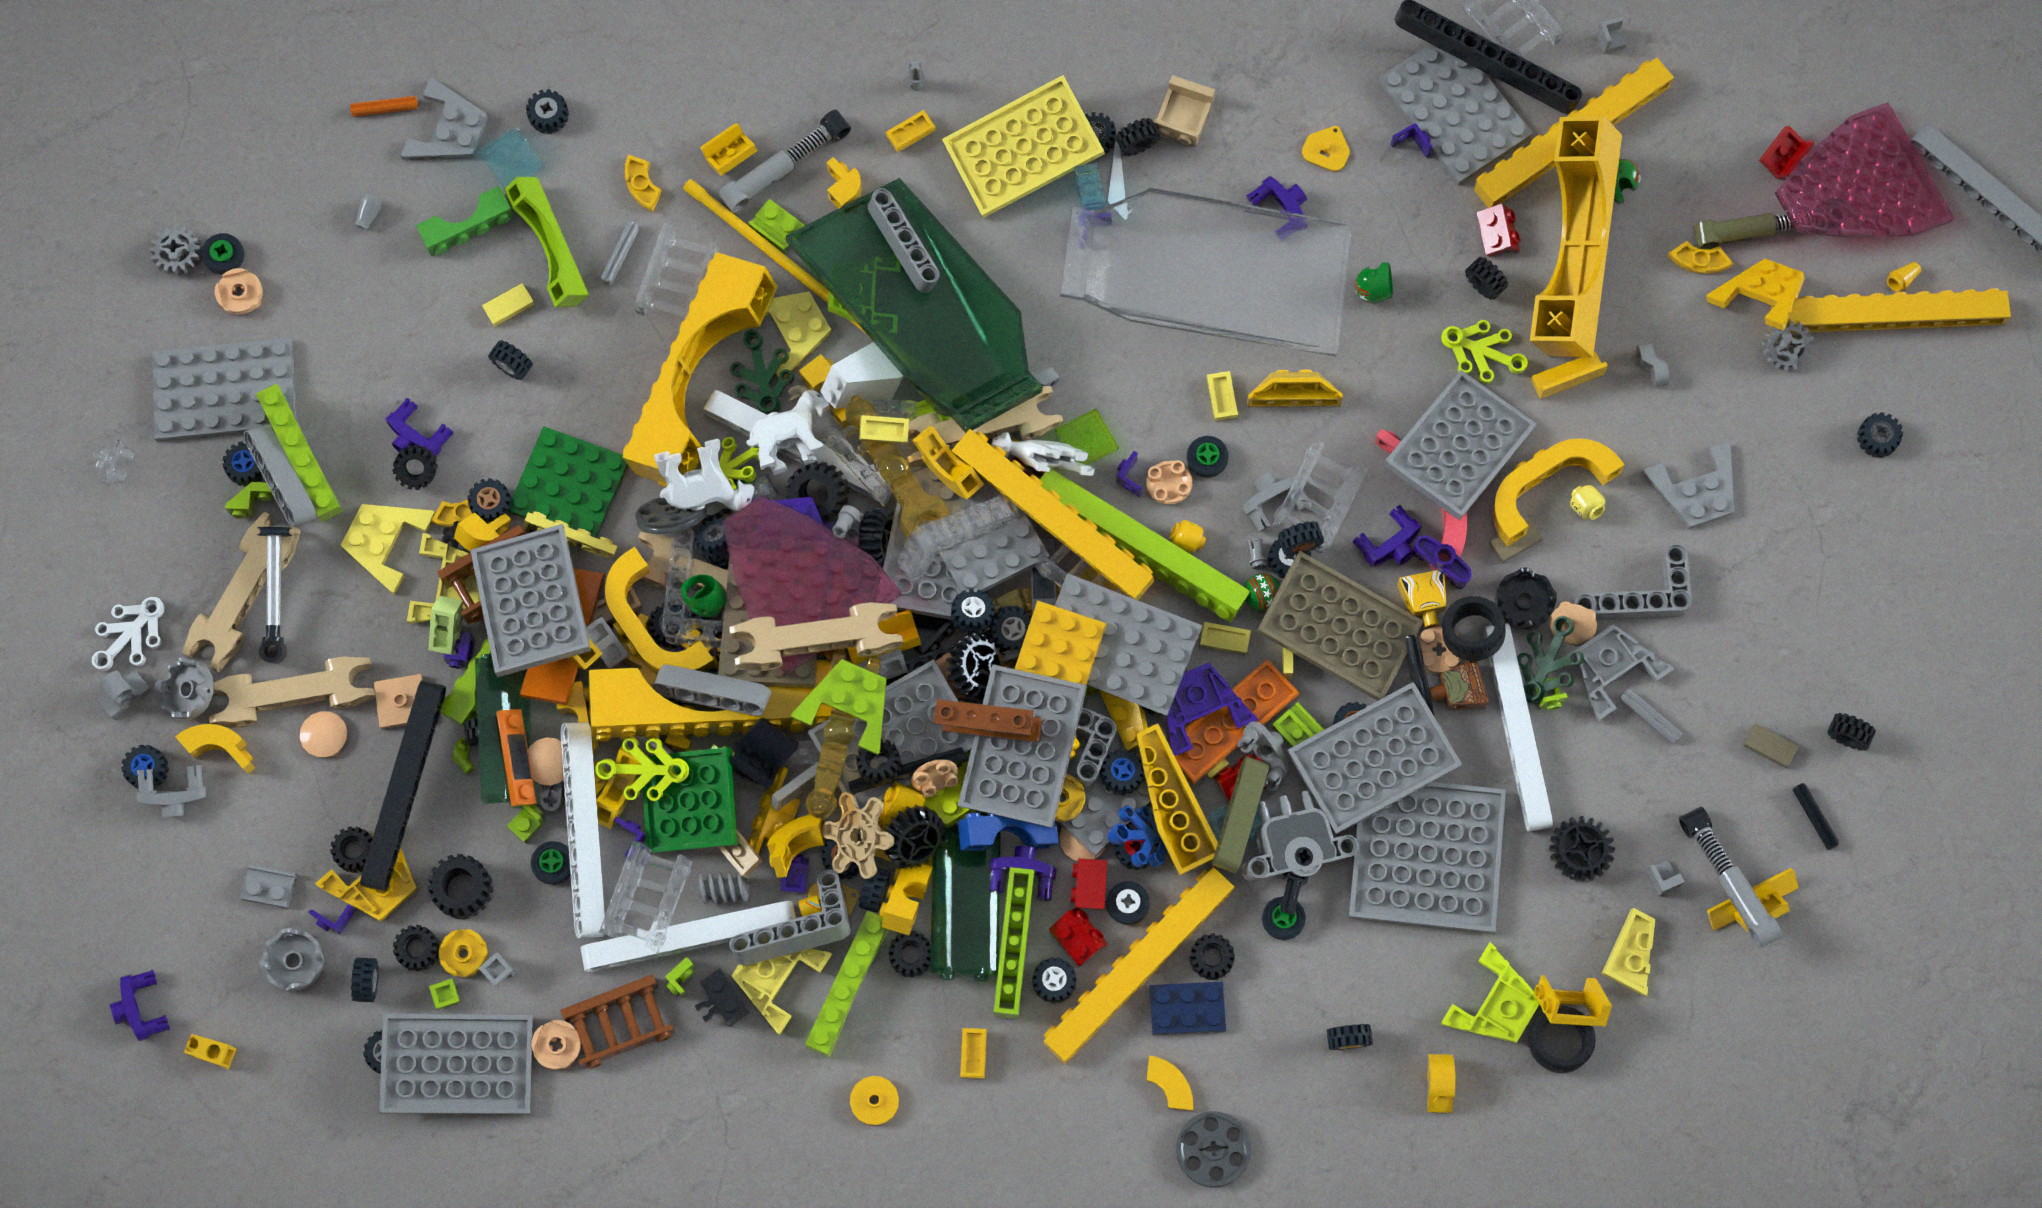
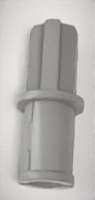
(916, 75)

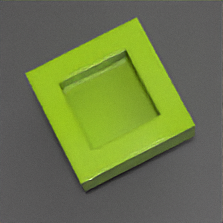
(445, 994)

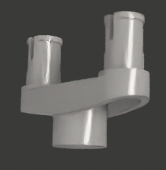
(1268, 490)
(848, 524)
(1268, 748)
(171, 801)

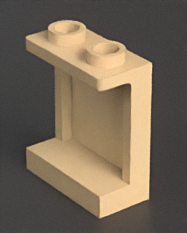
(1184, 110)

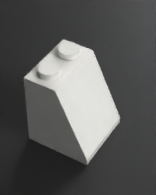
(862, 374)

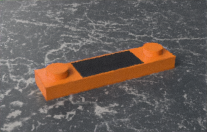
(516, 757)

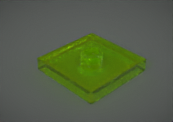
(1089, 435)

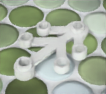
(130, 631)

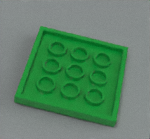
(569, 481)
(695, 810)

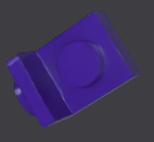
(464, 649)
(796, 876)

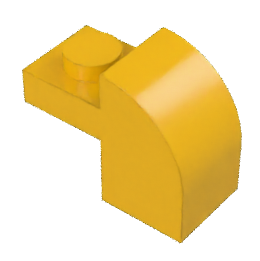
(848, 184)
(475, 532)
(1440, 1083)

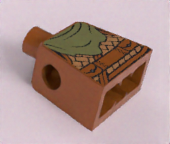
(1461, 688)

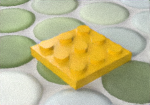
(1060, 644)

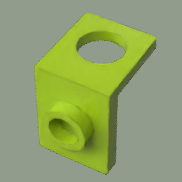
(1552, 702)

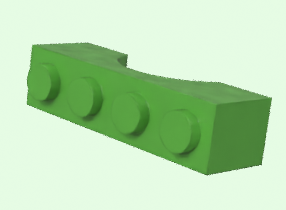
(441, 235)

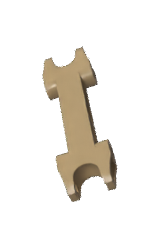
(1022, 418)
(659, 563)
(222, 625)
(775, 642)
(332, 685)

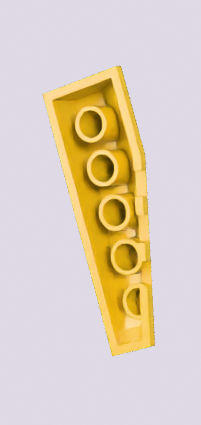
(1174, 804)

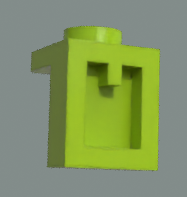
(527, 822)
(681, 972)

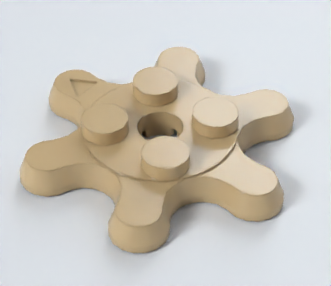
(845, 835)

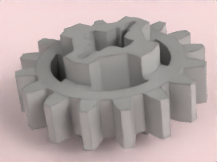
(171, 247)
(1797, 343)

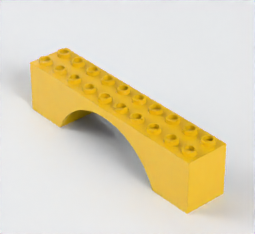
(1587, 172)
(727, 301)
(629, 707)

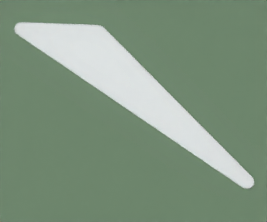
(1116, 188)

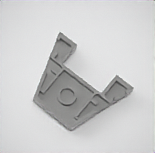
(457, 128)
(1700, 498)
(1610, 657)

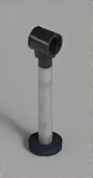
(273, 598)

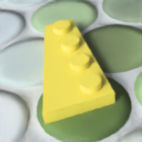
(602, 547)

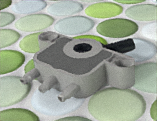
(1294, 834)

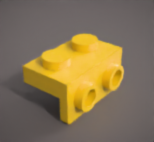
(728, 149)

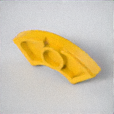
(639, 183)
(1700, 260)
(451, 512)
(1171, 1082)

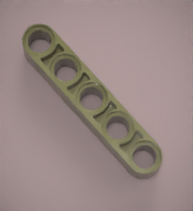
(1240, 814)

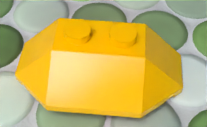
(1294, 389)

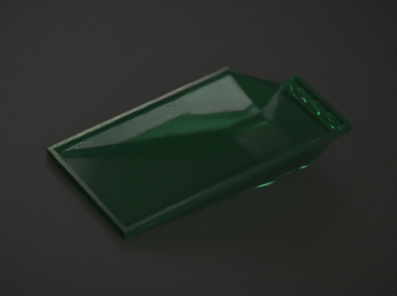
(952, 344)

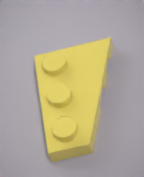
(1631, 953)

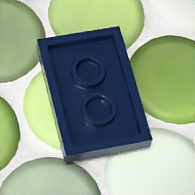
(1187, 1008)

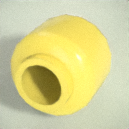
(1587, 502)

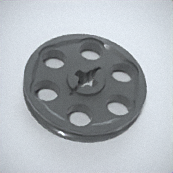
(662, 518)
(1220, 1139)

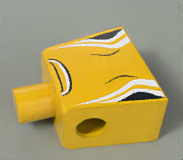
(1424, 595)

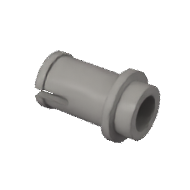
(1257, 554)

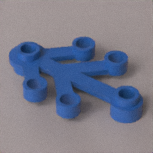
(1119, 834)

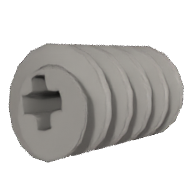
(724, 888)

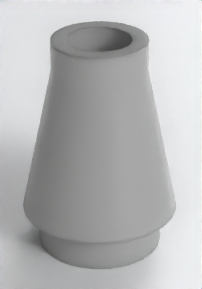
(368, 210)

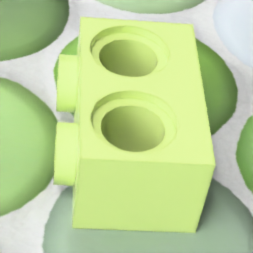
(445, 624)

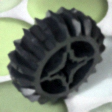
(875, 533)
(964, 664)
(915, 835)
(1584, 858)

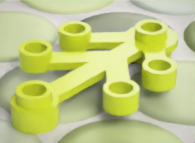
(1481, 348)
(729, 467)
(646, 768)

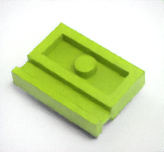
(774, 224)
(1296, 725)

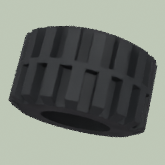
(829, 477)
(446, 872)

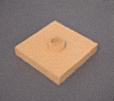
(395, 700)

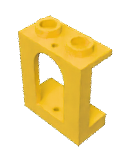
(1591, 996)

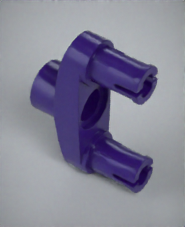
(1289, 198)
(408, 436)
(1395, 547)
(1454, 569)
(1023, 858)
(128, 1009)

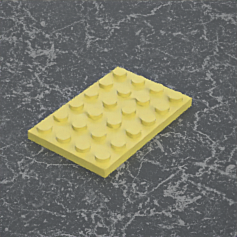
(1023, 146)

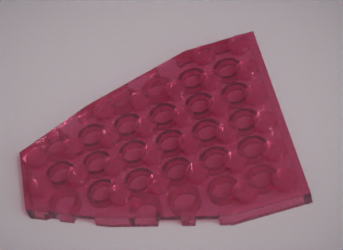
(1864, 183)
(799, 569)

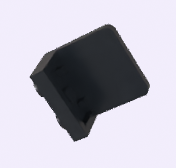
(763, 752)

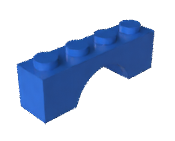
(979, 832)

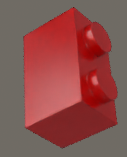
(1090, 884)

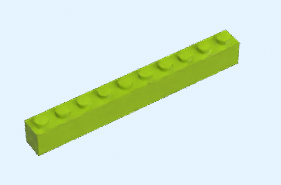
(1164, 558)

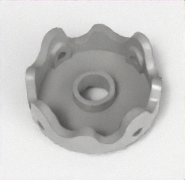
(175, 689)
(276, 955)

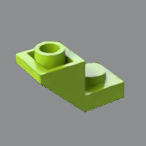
(244, 502)

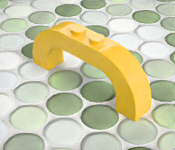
(1526, 475)
(622, 575)

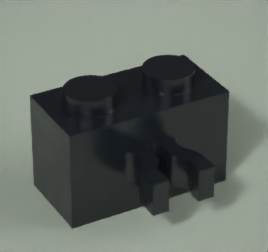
(723, 998)

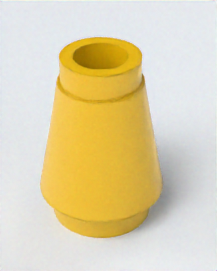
(1902, 277)

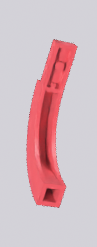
(1453, 530)

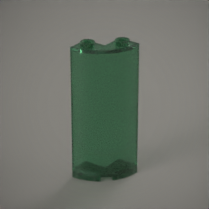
(494, 695)
(964, 911)

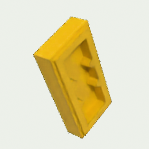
(910, 131)
(973, 1053)

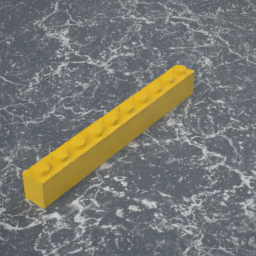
(1538, 157)
(1901, 310)
(1053, 515)
(1138, 965)

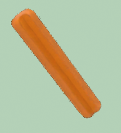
(383, 106)

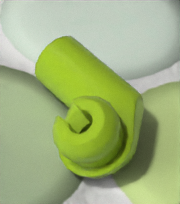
(460, 756)

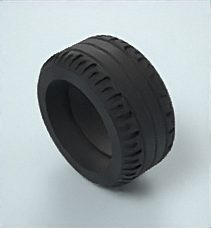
(1467, 607)
(1554, 1064)

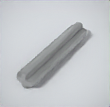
(620, 253)
(1651, 716)

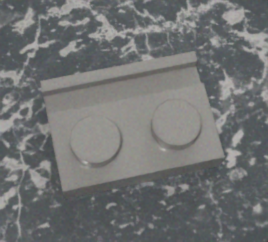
(268, 886)

